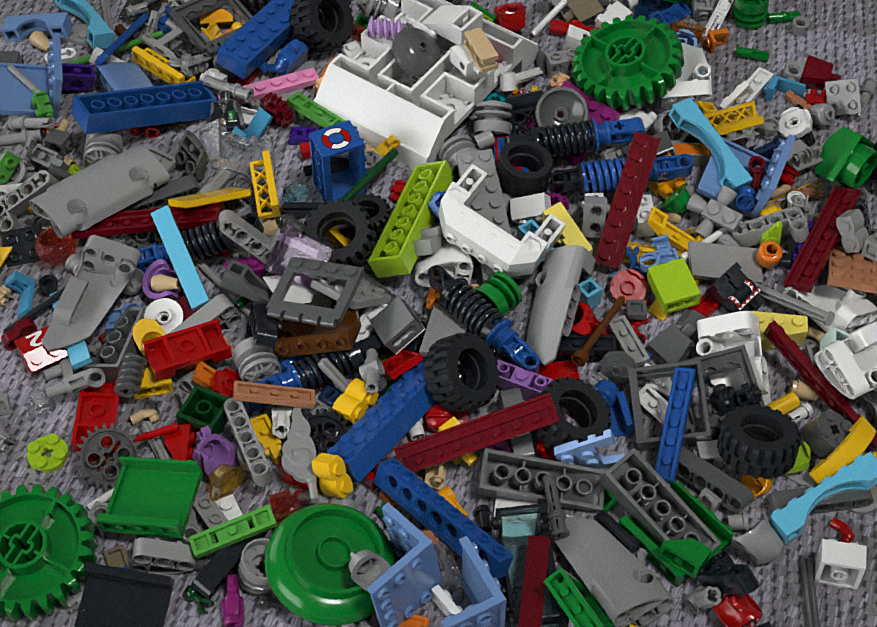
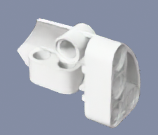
(691, 82)
(448, 257)
(849, 307)
(732, 331)
(851, 362)

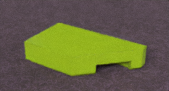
(772, 233)

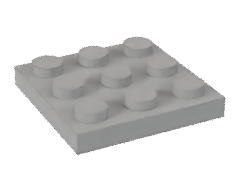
(364, 296)

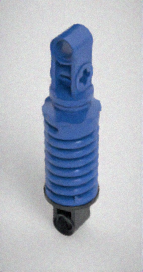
(608, 174)

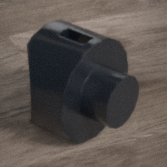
(722, 394)

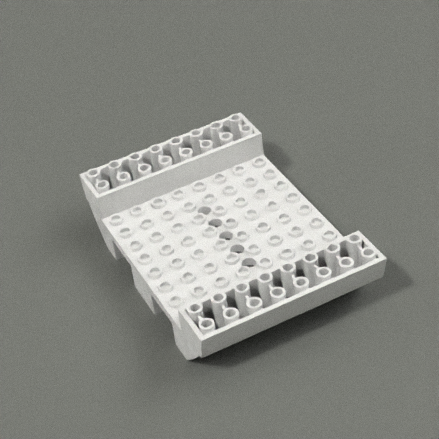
(421, 112)

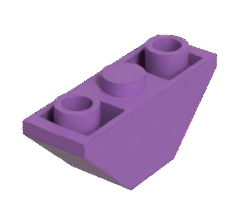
(513, 377)

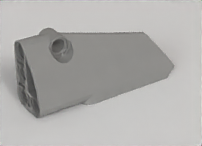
(165, 554)

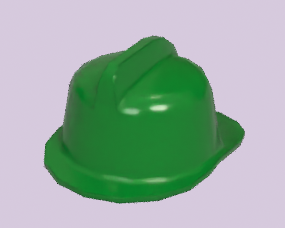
(677, 200)

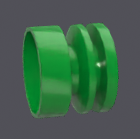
(750, 13)
(501, 292)

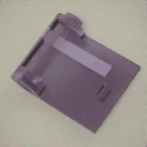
(293, 244)

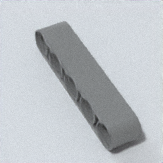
(244, 432)

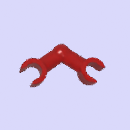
(635, 324)

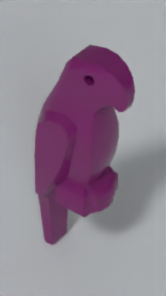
(233, 605)

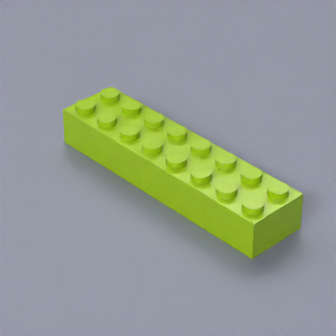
(395, 248)

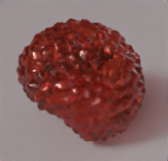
(54, 249)

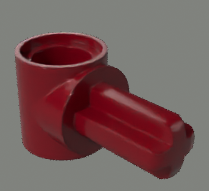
(756, 174)

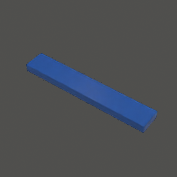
(121, 39)
(675, 423)

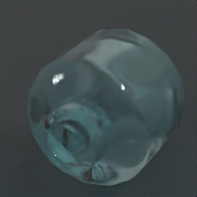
(296, 192)

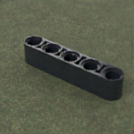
(221, 565)

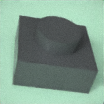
(636, 309)

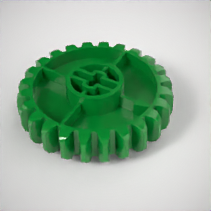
(628, 62)
(42, 550)

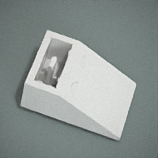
(453, 21)

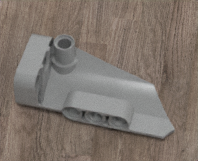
(89, 294)
(557, 298)
(613, 574)

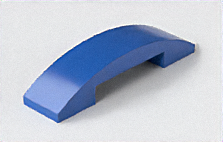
(676, 12)

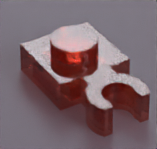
(284, 501)

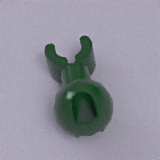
(193, 595)

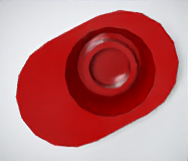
(437, 416)

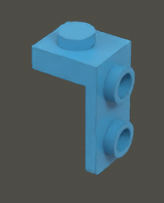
(783, 85)
(256, 126)
(25, 286)

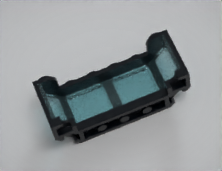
(512, 530)

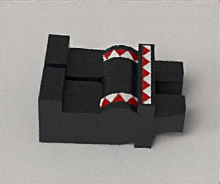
(736, 291)

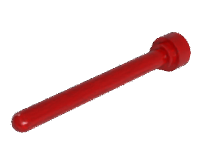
(142, 437)

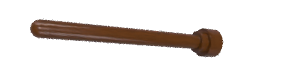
(580, 356)

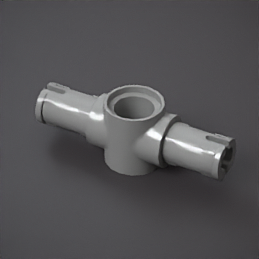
(371, 370)

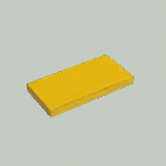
(209, 197)

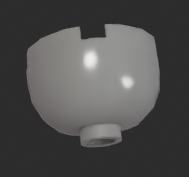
(664, 123)

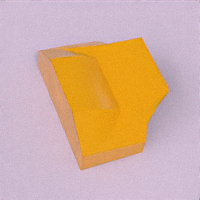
(218, 16)

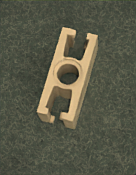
(481, 50)

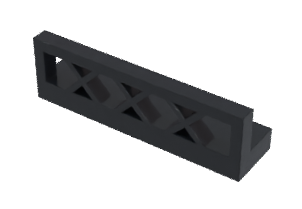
(574, 342)

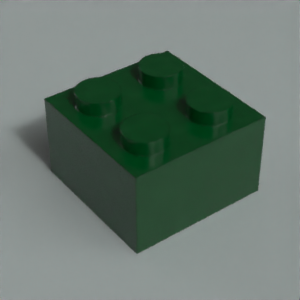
(203, 409)

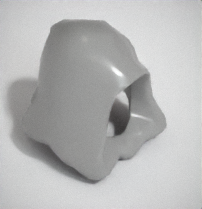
(760, 543)

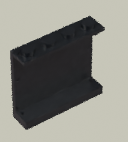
(123, 598)

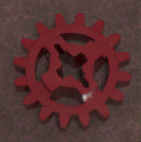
(278, 109)

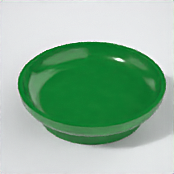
(311, 560)

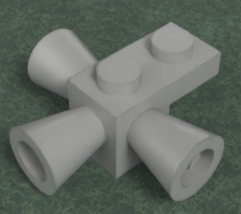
(716, 212)

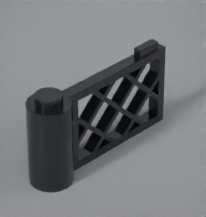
(522, 105)

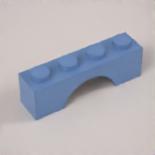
(20, 26)

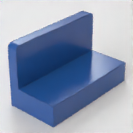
(621, 417)

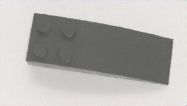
(520, 479)
(654, 502)

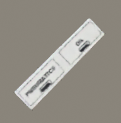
(718, 15)

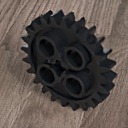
(326, 422)

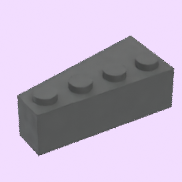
(116, 345)

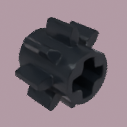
(749, 394)

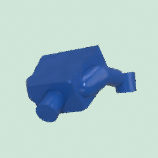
(288, 59)

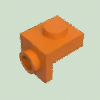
(715, 38)

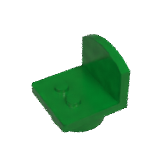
(847, 159)

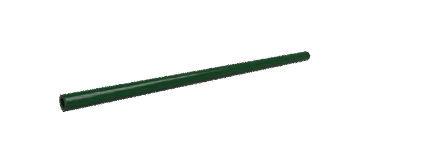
(355, 190)

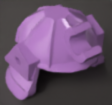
(159, 267)
(214, 451)

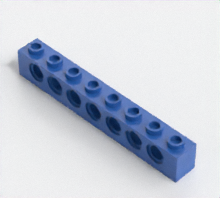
(439, 514)

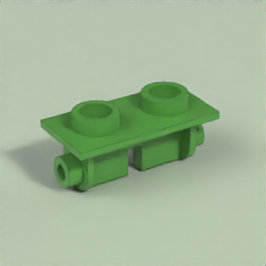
(40, 100)
(7, 166)

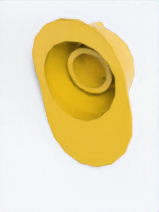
(146, 330)

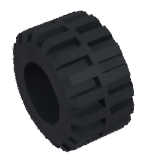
(377, 209)

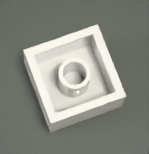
(840, 563)

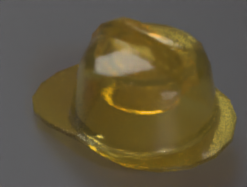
(225, 480)

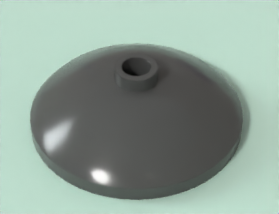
(415, 51)
(561, 99)

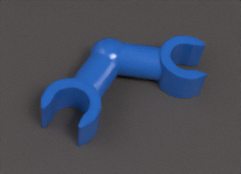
(633, 260)

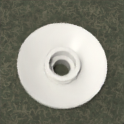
(165, 308)

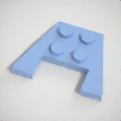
(587, 452)

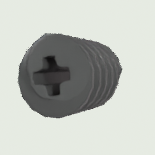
(130, 375)

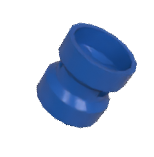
(745, 198)

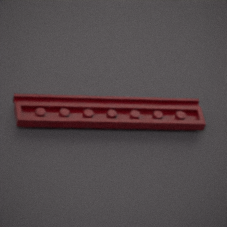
(627, 201)
(141, 221)
(821, 240)
(478, 434)

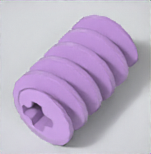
(384, 28)

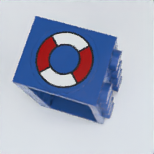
(330, 143)

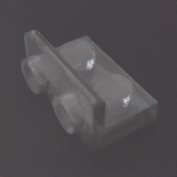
(448, 569)

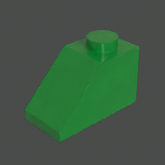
(685, 555)

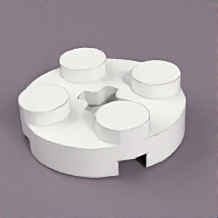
(798, 130)

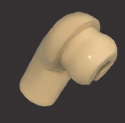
(141, 415)

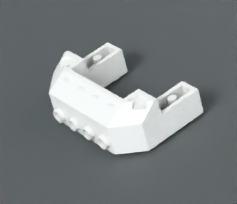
(486, 240)

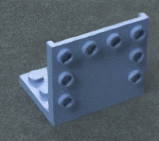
(16, 97)
(710, 186)
(410, 580)
(482, 590)

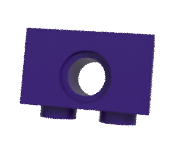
(78, 77)

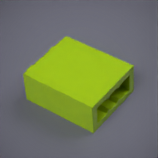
(673, 285)

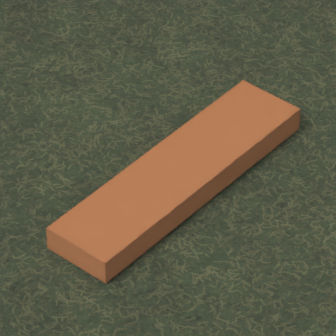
(274, 394)

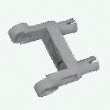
(171, 40)
(71, 379)

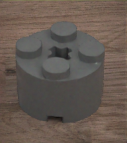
(826, 432)

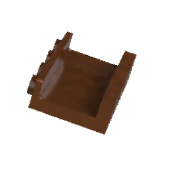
(313, 339)

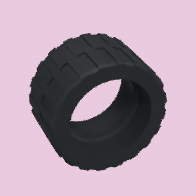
(528, 155)

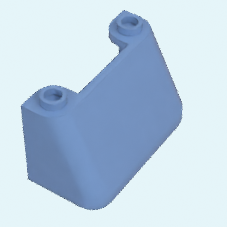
(121, 76)

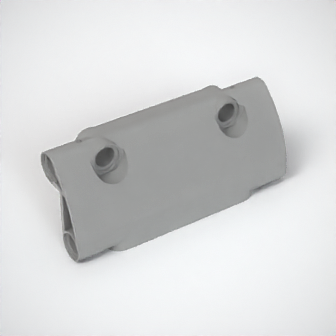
(100, 190)

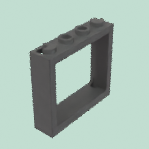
(662, 371)

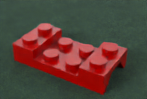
(186, 348)
(94, 408)

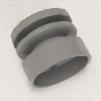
(381, 7)
(493, 114)
(455, 145)
(101, 146)
(255, 361)
(250, 566)

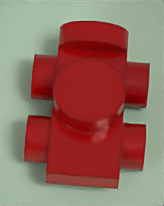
(814, 98)
(397, 190)

